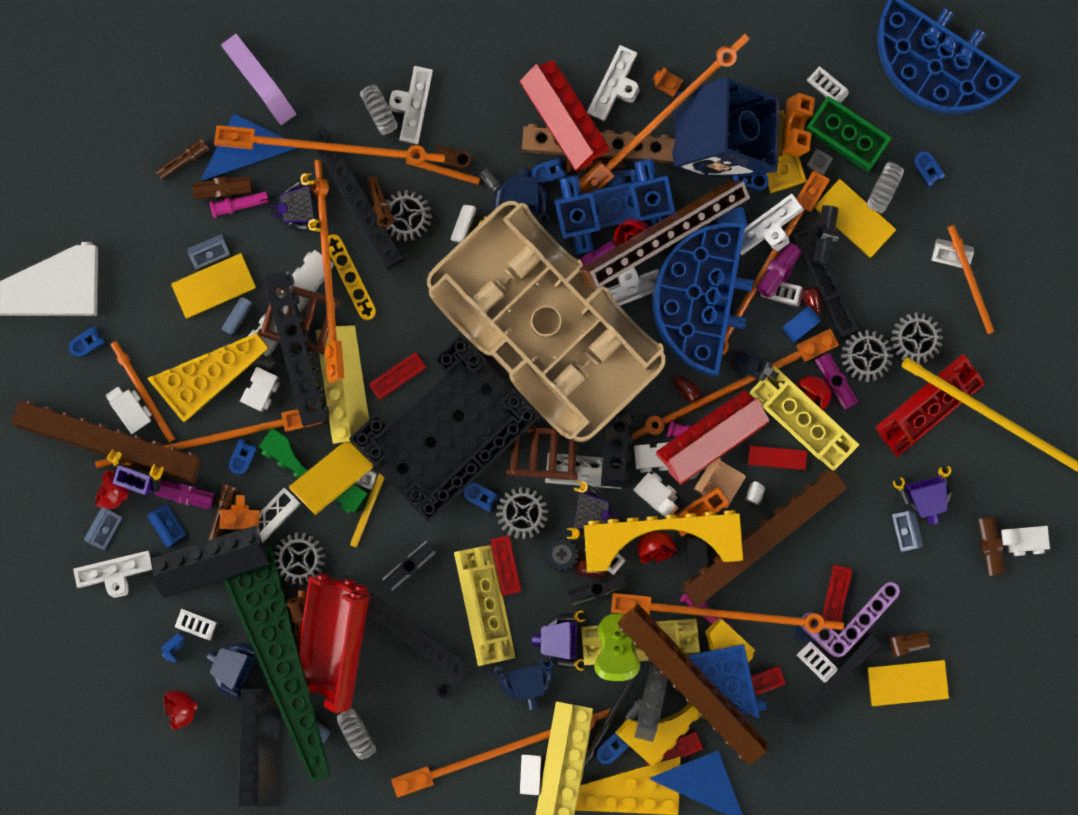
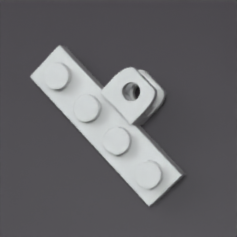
(615, 84)
(412, 104)
(769, 225)
(633, 286)
(113, 572)

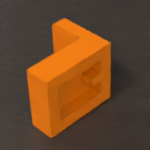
(667, 82)

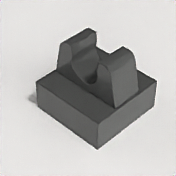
(819, 162)

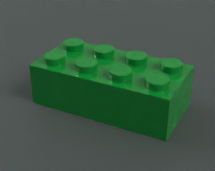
(848, 134)

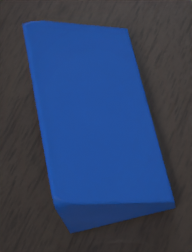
(166, 525)

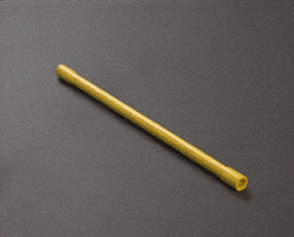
(918, 370)

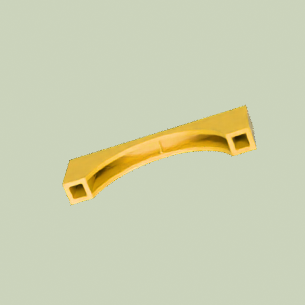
(606, 540)
(670, 728)

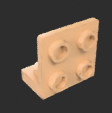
(722, 474)

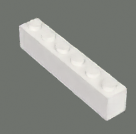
(307, 277)

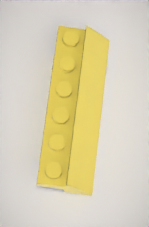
(346, 397)
(804, 419)
(484, 605)
(682, 632)
(565, 760)

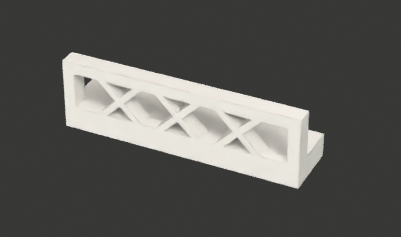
(585, 472)
(280, 517)

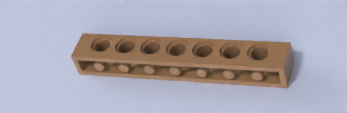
(550, 147)

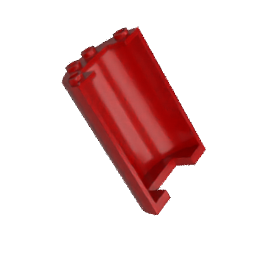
(333, 638)

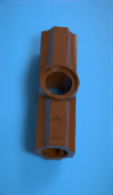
(222, 187)
(991, 546)

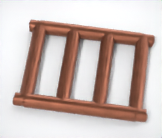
(314, 298)
(532, 471)

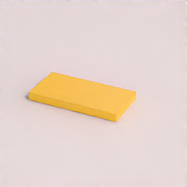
(789, 167)
(856, 220)
(213, 286)
(331, 477)
(908, 683)

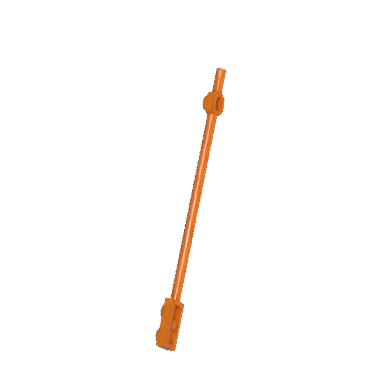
(245, 138)
(602, 174)
(807, 199)
(333, 350)
(806, 350)
(290, 420)
(623, 603)
(424, 778)

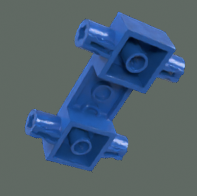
(612, 204)

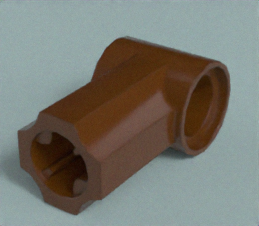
(452, 157)
(905, 643)

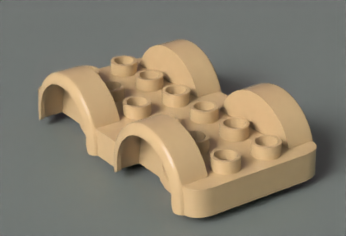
(555, 336)

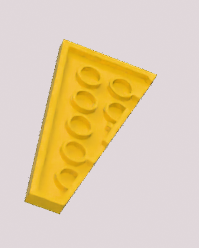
(202, 378)
(631, 792)

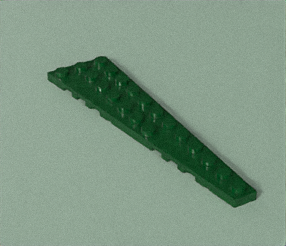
(268, 624)

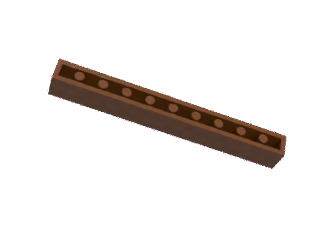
(664, 233)
(102, 440)
(765, 537)
(693, 684)

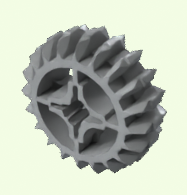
(378, 109)
(885, 187)
(414, 213)
(917, 329)
(866, 365)
(511, 500)
(311, 547)
(356, 734)

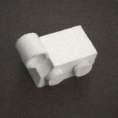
(129, 409)
(657, 495)
(1026, 539)

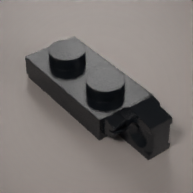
(753, 367)

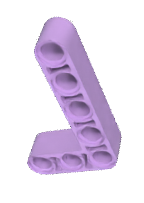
(259, 79)
(855, 624)

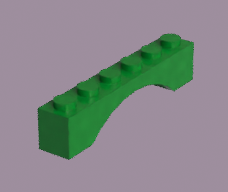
(279, 447)

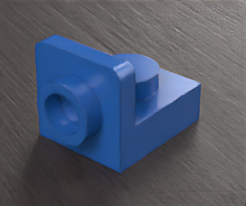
(173, 644)

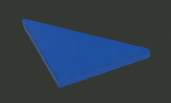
(230, 159)
(730, 674)
(703, 782)

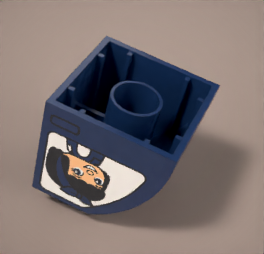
(727, 131)

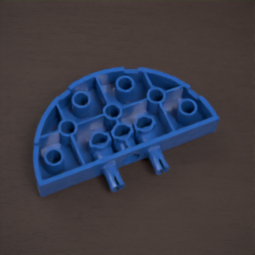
(935, 64)
(696, 294)

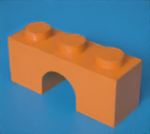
(798, 111)
(710, 502)

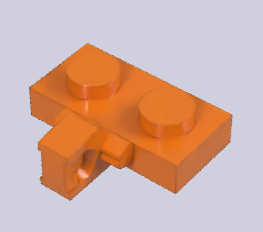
(239, 516)

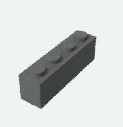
(651, 704)

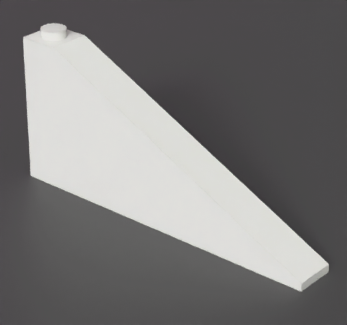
(55, 286)

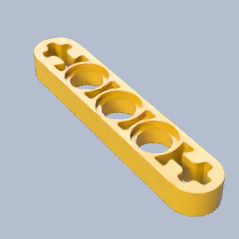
(357, 284)

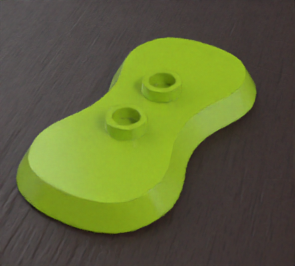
(618, 653)

